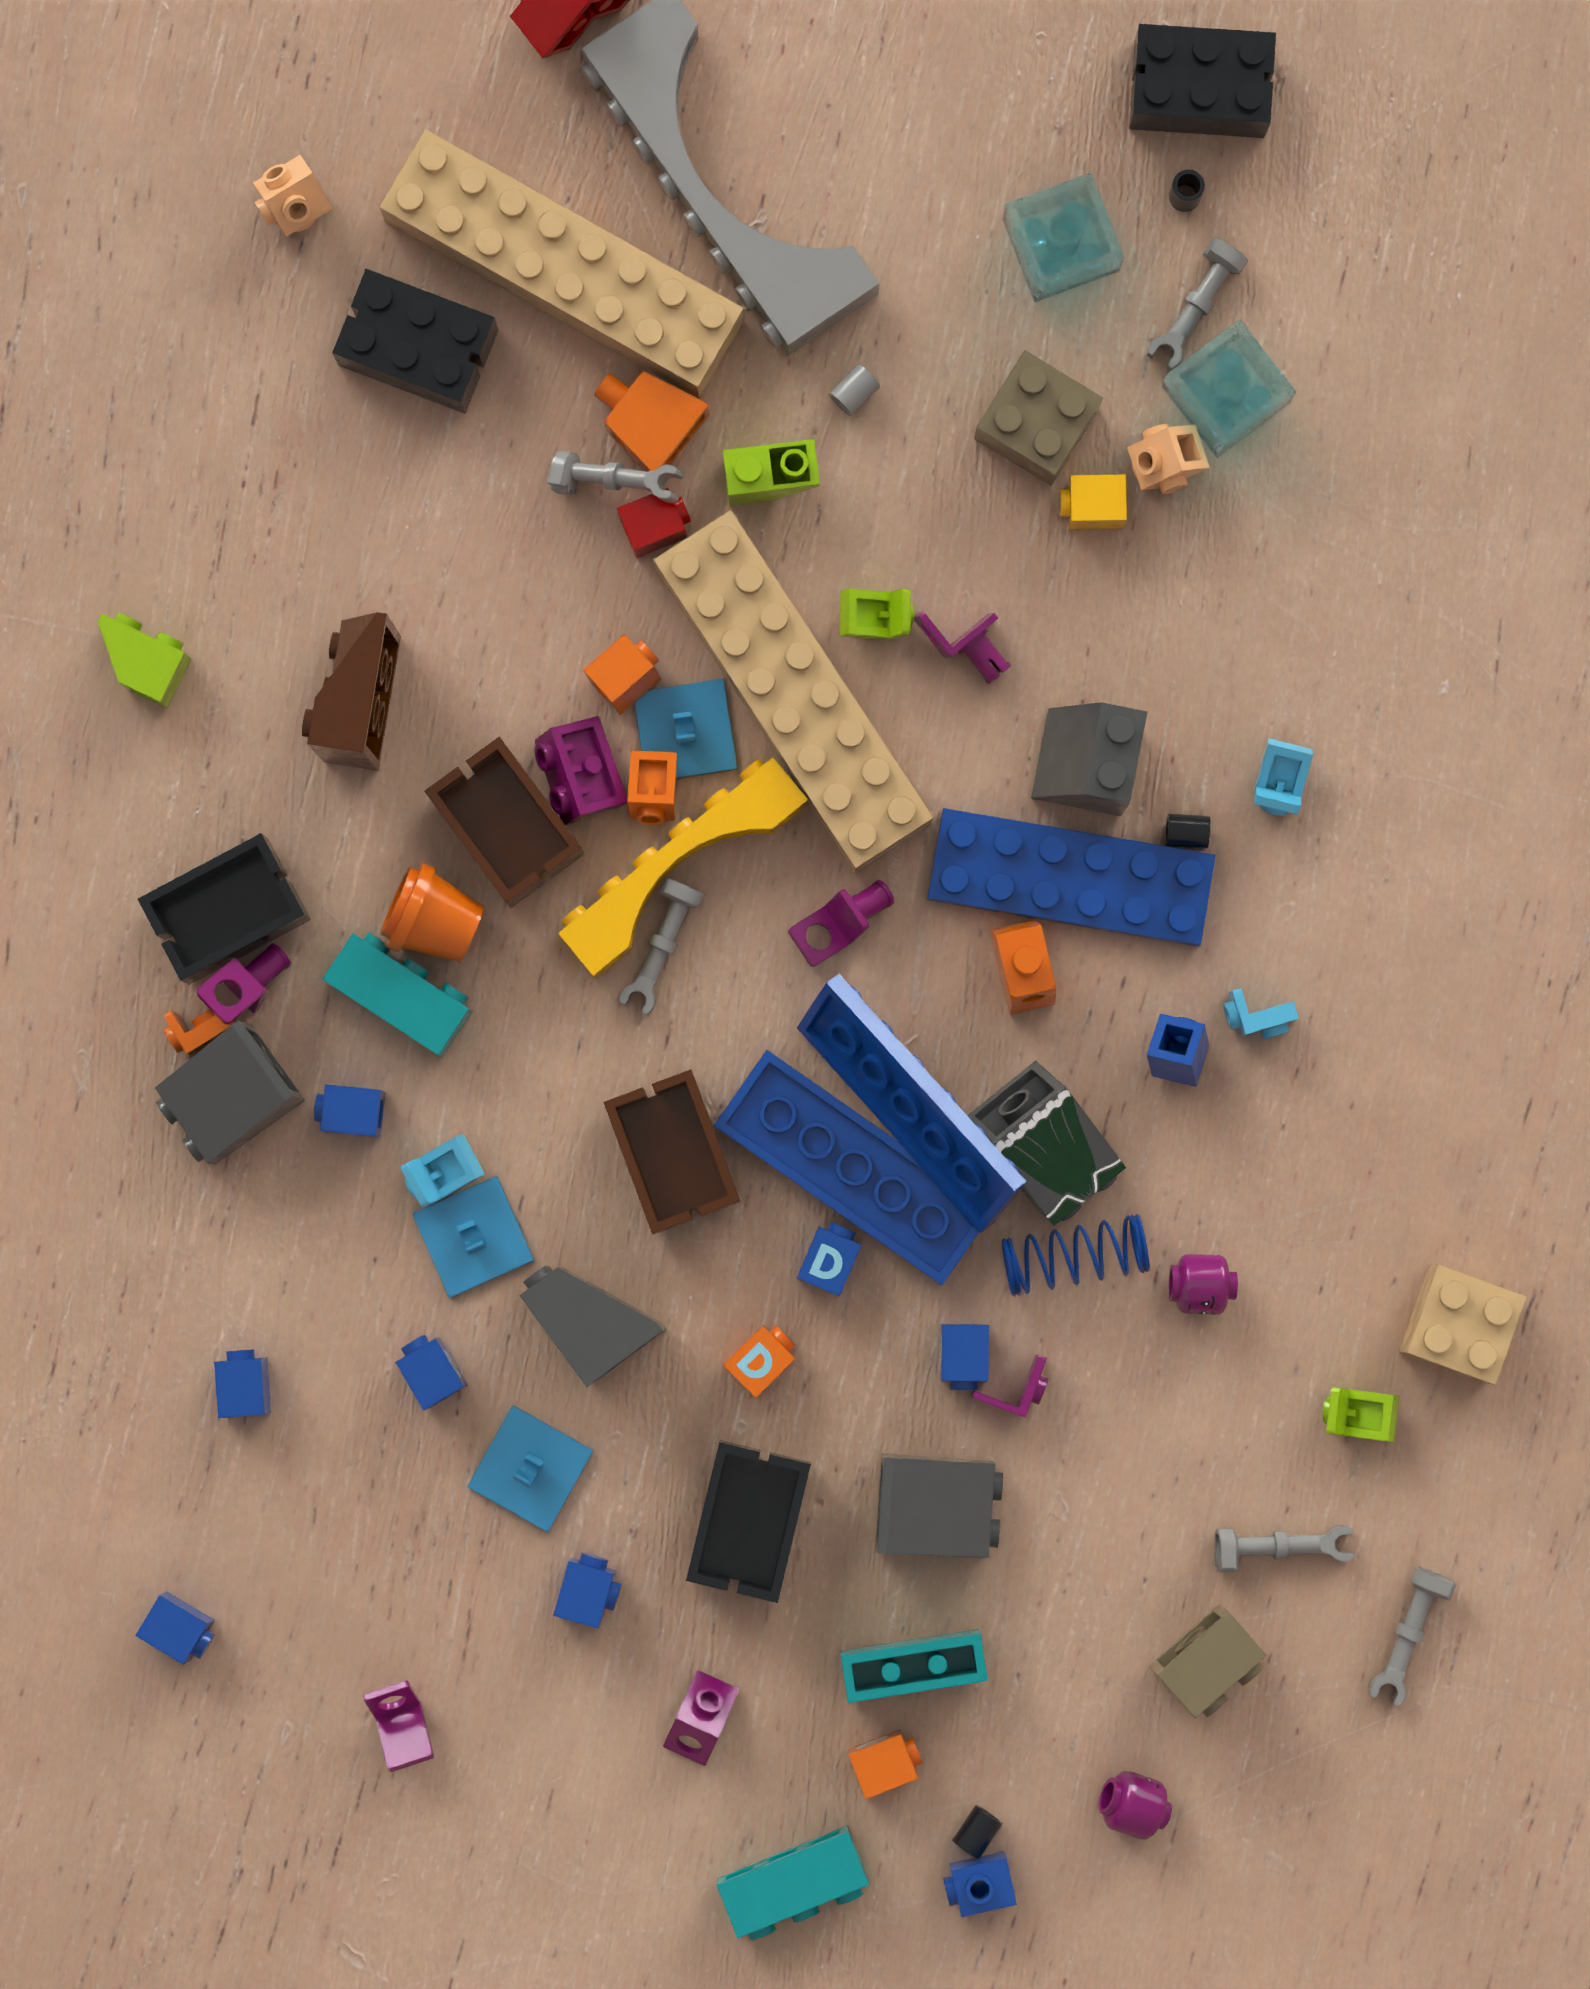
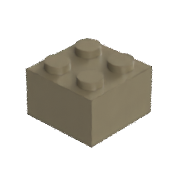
(1038, 418)
(1209, 1662)

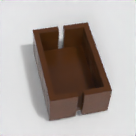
(505, 822)
(672, 1152)

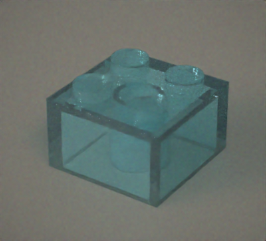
(1062, 237)
(1228, 388)

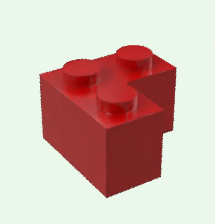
(558, 24)

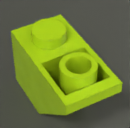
(770, 471)
(141, 662)

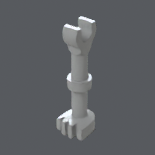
(1226, 261)
(568, 471)
(663, 941)
(1229, 1546)
(1428, 1585)

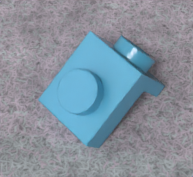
(1282, 777)
(1269, 1022)
(442, 1171)

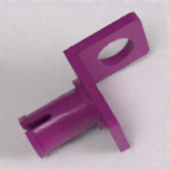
(972, 643)
(843, 918)
(245, 983)

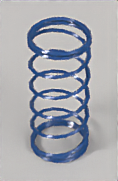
(1015, 1274)

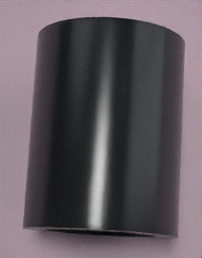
(1189, 178)
(1187, 830)
(977, 1831)

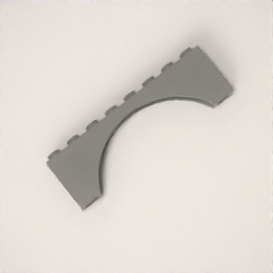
(790, 285)

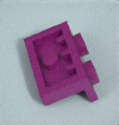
(579, 770)

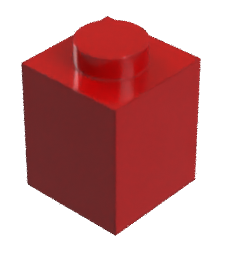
(653, 523)

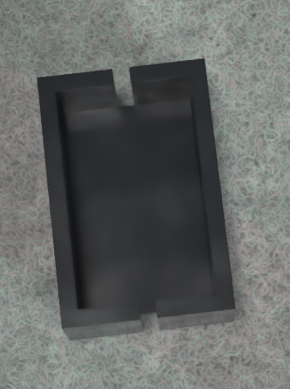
(1202, 80)
(415, 341)
(224, 909)
(748, 1521)

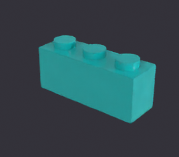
(399, 993)
(913, 1665)
(793, 1884)

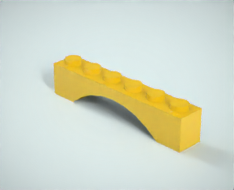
(755, 806)

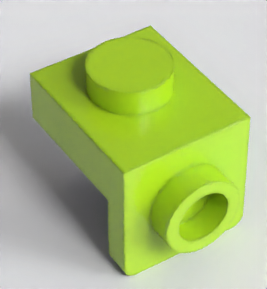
(875, 614)
(1361, 1414)

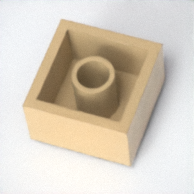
(1462, 1324)

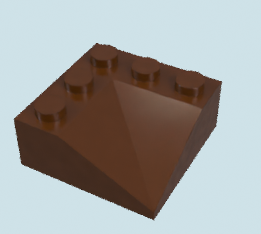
(355, 700)

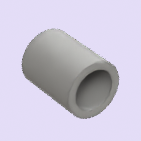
(854, 390)

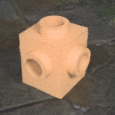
(291, 196)
(1167, 457)

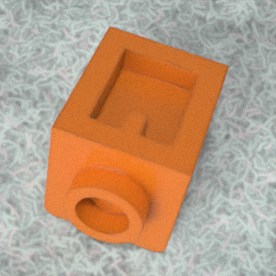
(652, 786)
(206, 1029)

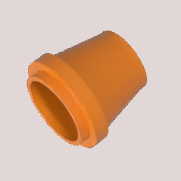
(431, 916)

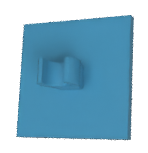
(691, 723)
(473, 1236)
(530, 1468)

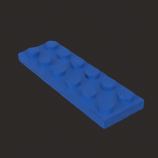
(1071, 877)
(911, 1103)
(847, 1165)

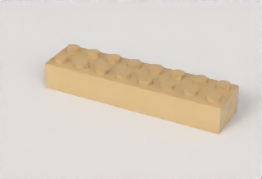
(562, 263)
(793, 691)

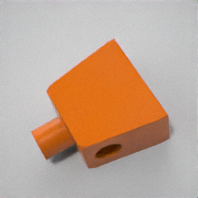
(651, 418)
(1024, 966)

